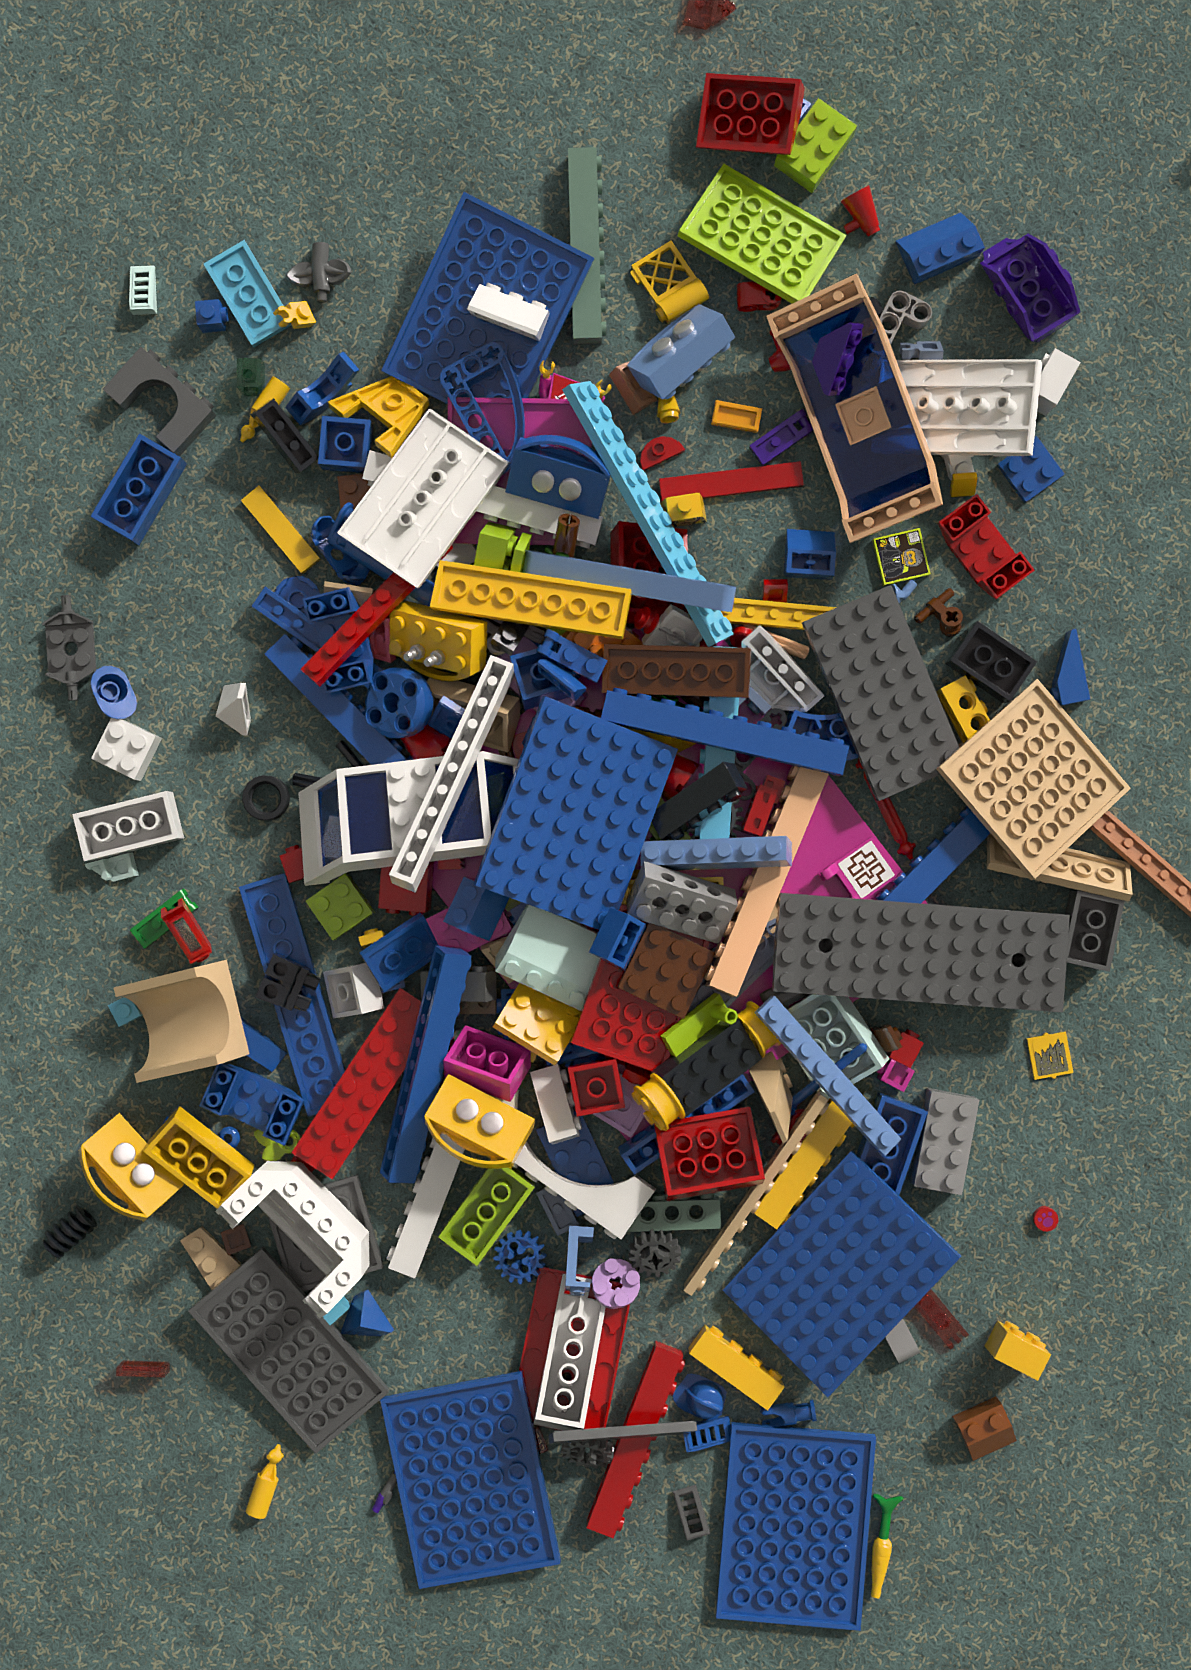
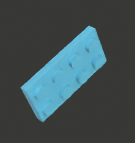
(247, 292)

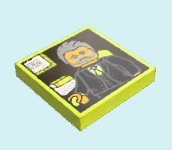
(901, 557)

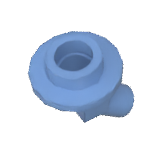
(905, 592)

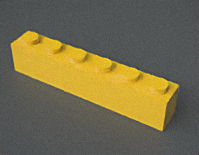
(803, 1166)

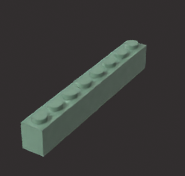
(585, 236)

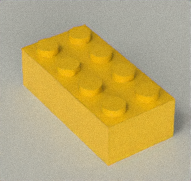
(199, 1157)

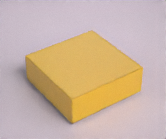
(963, 484)

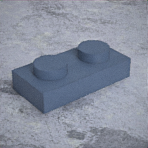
(557, 1211)

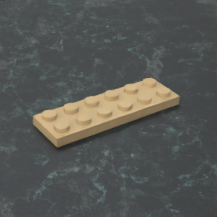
(1072, 870)

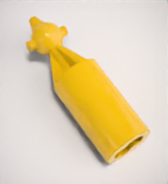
(274, 389)
(265, 1486)

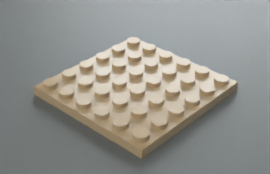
(1033, 779)

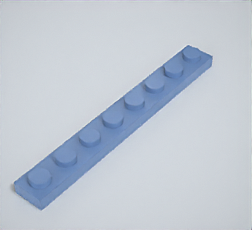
(827, 1075)

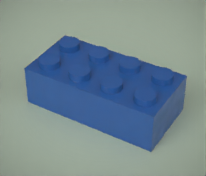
(139, 489)
(907, 1122)

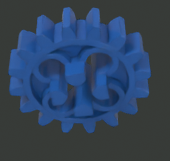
(532, 1261)

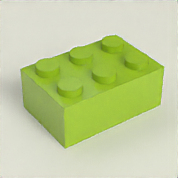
(817, 145)

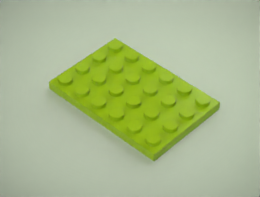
(761, 235)

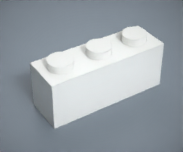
(556, 1104)

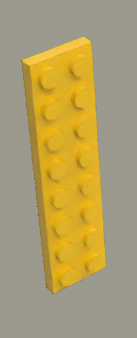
(531, 599)

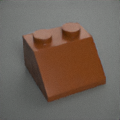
(985, 1428)

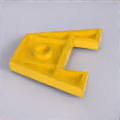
(392, 403)

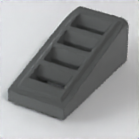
(698, 1532)

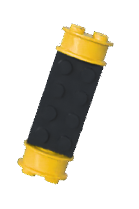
(704, 1068)

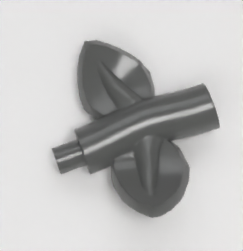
(319, 272)

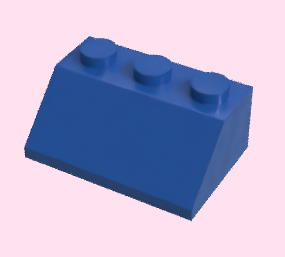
(940, 247)

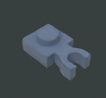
(922, 350)

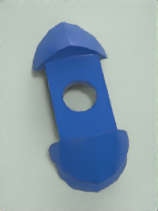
(347, 568)

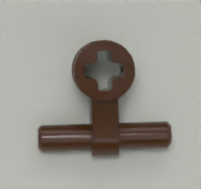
(942, 613)

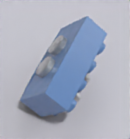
(680, 351)

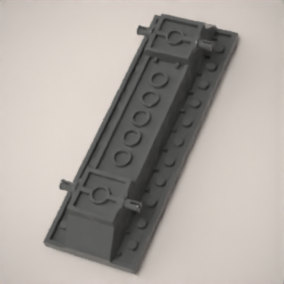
(920, 952)

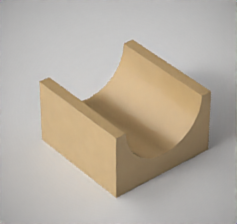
(188, 1019)

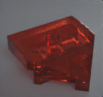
(706, 13)

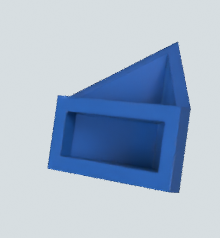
(365, 1317)

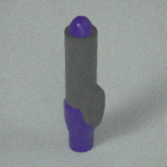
(386, 1494)

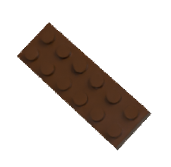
(677, 670)

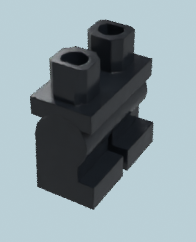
(288, 988)

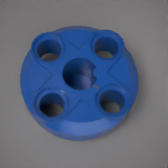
(398, 703)

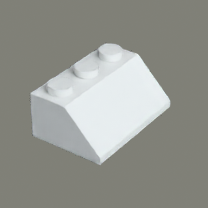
(509, 311)

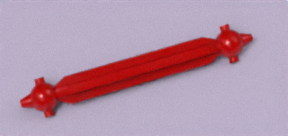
(893, 822)

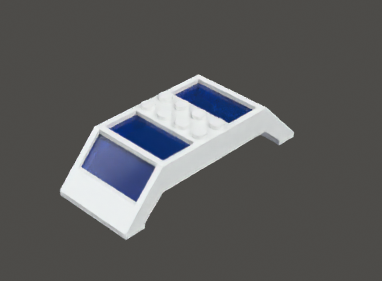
(365, 813)

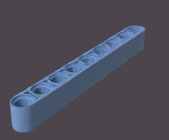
(641, 582)

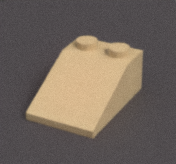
(774, 1091)

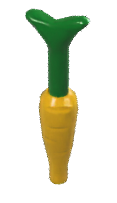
(882, 1545)

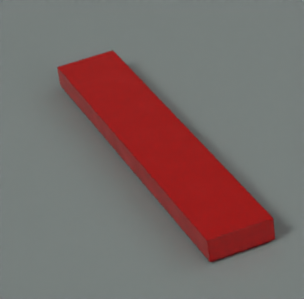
(734, 481)

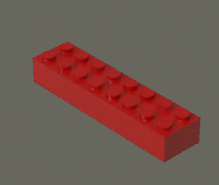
(361, 1088)

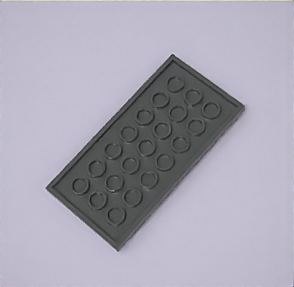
(882, 691)
(288, 1350)

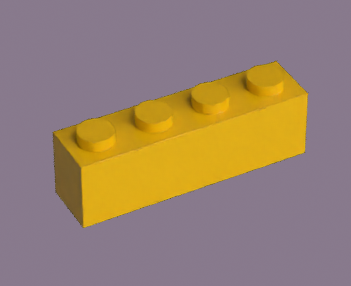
(736, 1367)

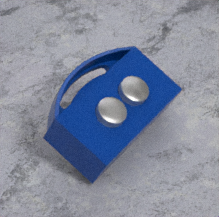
(559, 475)

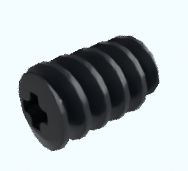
(70, 1232)

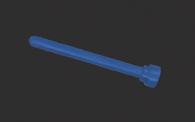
(813, 1086)

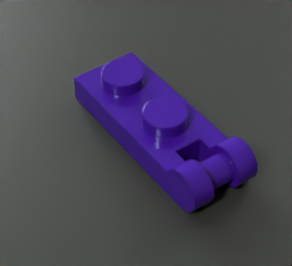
(781, 438)

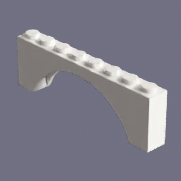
(610, 1205)

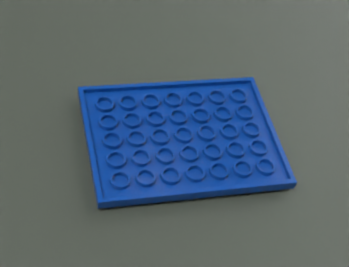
(476, 250)
(575, 814)
(841, 1273)
(470, 1480)
(795, 1526)

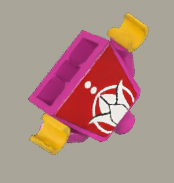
(551, 386)

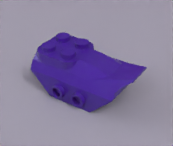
(1032, 285)

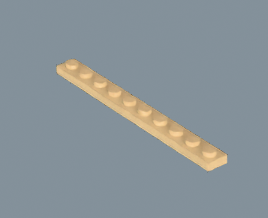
(751, 1201)

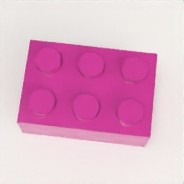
(451, 936)
(488, 1063)

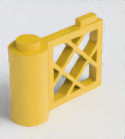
(678, 298)

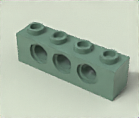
(708, 1219)

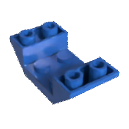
(329, 613)
(253, 1101)

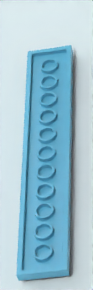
(642, 501)

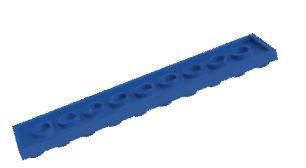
(309, 1032)

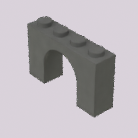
(145, 371)

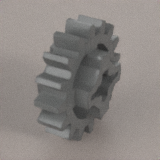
(643, 1256)

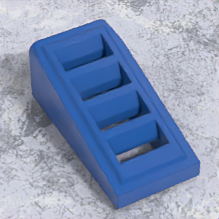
(709, 1442)

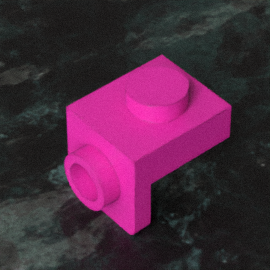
(895, 1074)

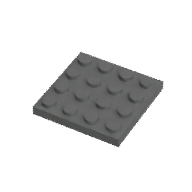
(297, 1263)

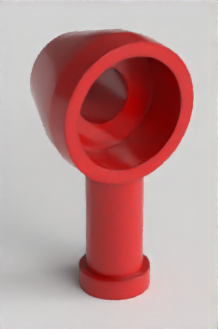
(778, 360)

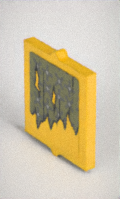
(1049, 1055)

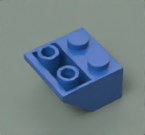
(809, 554)
(617, 938)

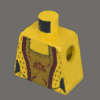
(685, 509)

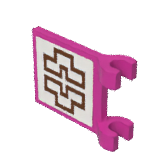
(862, 870)

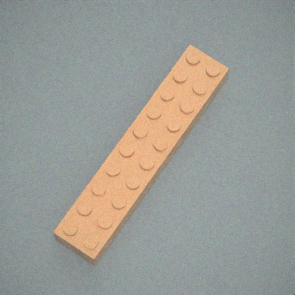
(764, 884)

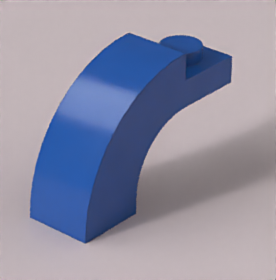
(330, 385)

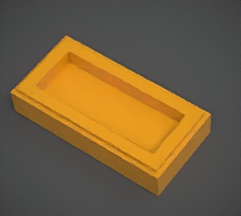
(736, 416)

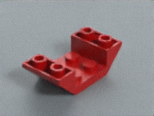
(983, 548)

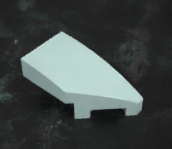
(115, 868)

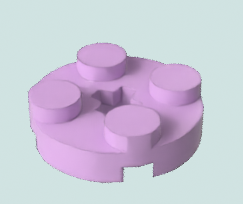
(620, 1296)

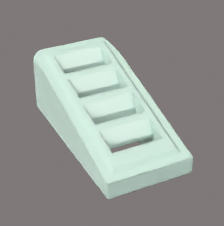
(142, 308)

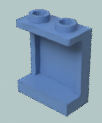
(576, 1235)

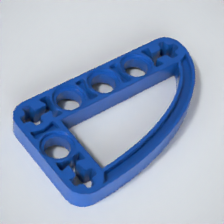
(472, 408)

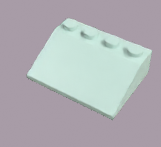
(549, 956)
(837, 1030)

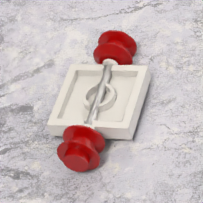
(671, 629)

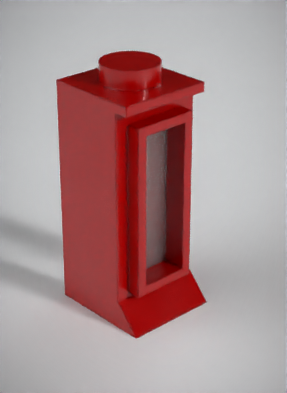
(187, 932)

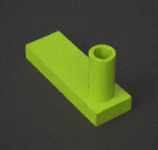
(697, 1023)

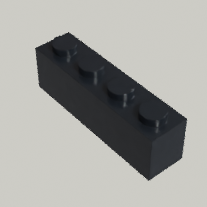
(698, 801)

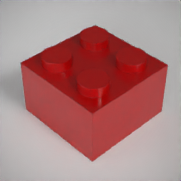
(596, 1086)

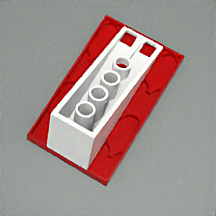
(573, 1339)

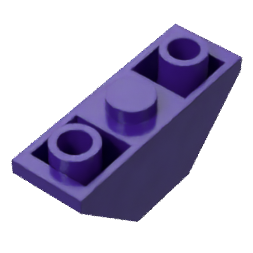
(835, 357)

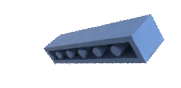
(719, 853)

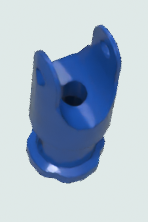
(789, 1413)

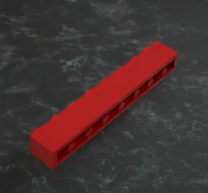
(630, 1453)

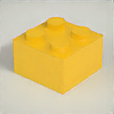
(1018, 1350)

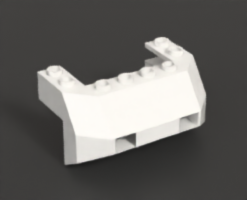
(311, 1220)

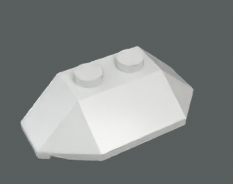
(777, 674)

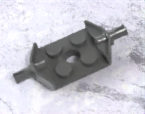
(62, 630)

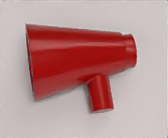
(863, 211)

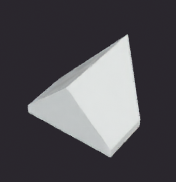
(234, 707)

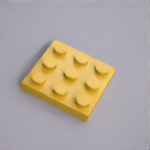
(538, 1022)

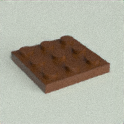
(666, 970)

